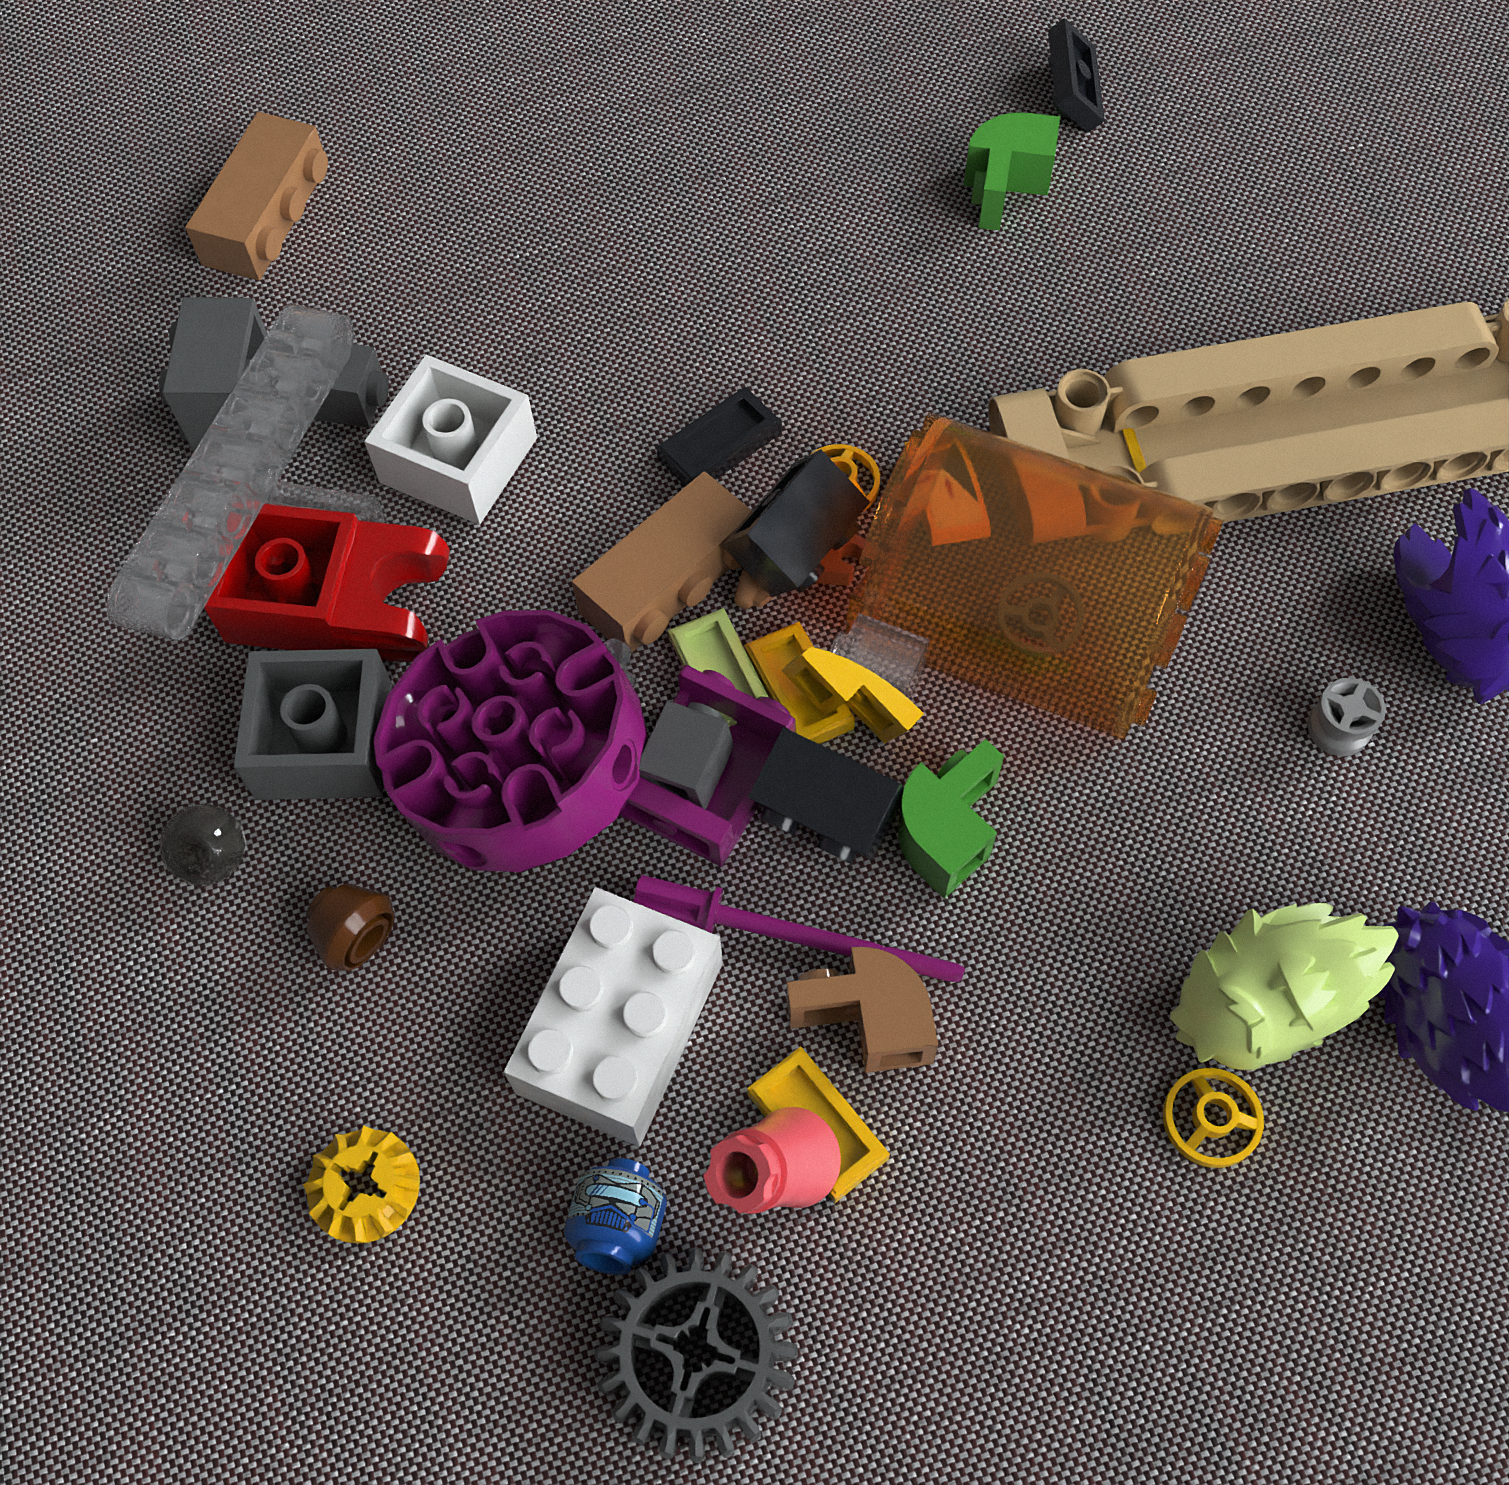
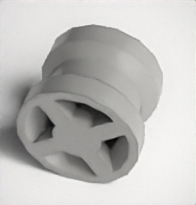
(1361, 714)

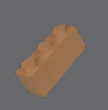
(258, 196)
(661, 564)

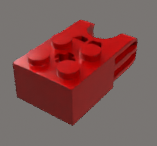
(323, 583)

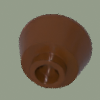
(349, 925)

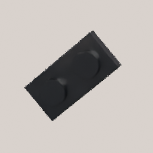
(1075, 76)

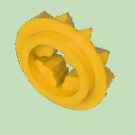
(367, 1216)

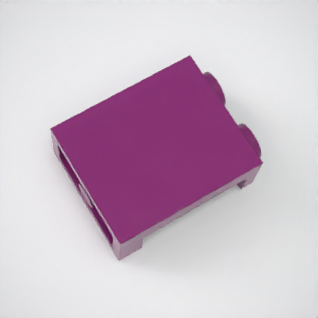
(718, 828)

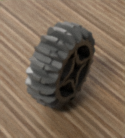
(636, 1333)

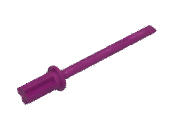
(705, 910)

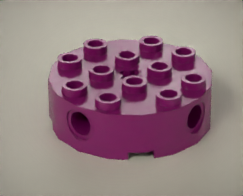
(512, 741)

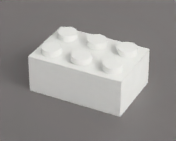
(615, 1016)

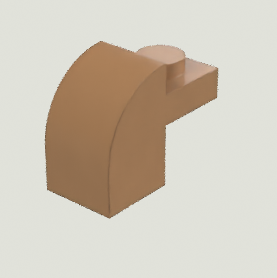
(883, 998)

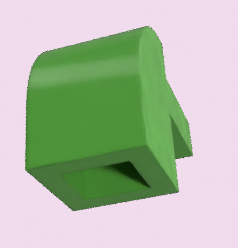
(1010, 155)
(935, 821)

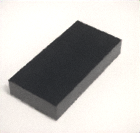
(720, 438)

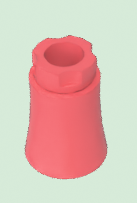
(776, 1163)

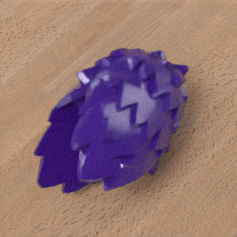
(1462, 596)
(1452, 1002)

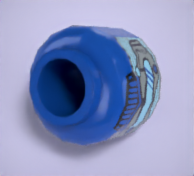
(615, 1217)

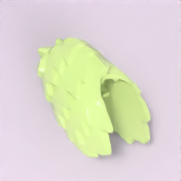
(1281, 984)

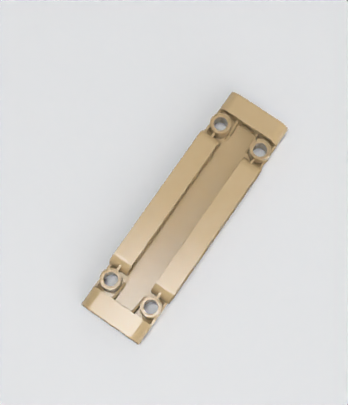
(1290, 413)

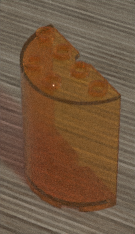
(1033, 572)

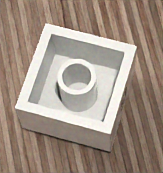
(452, 439)

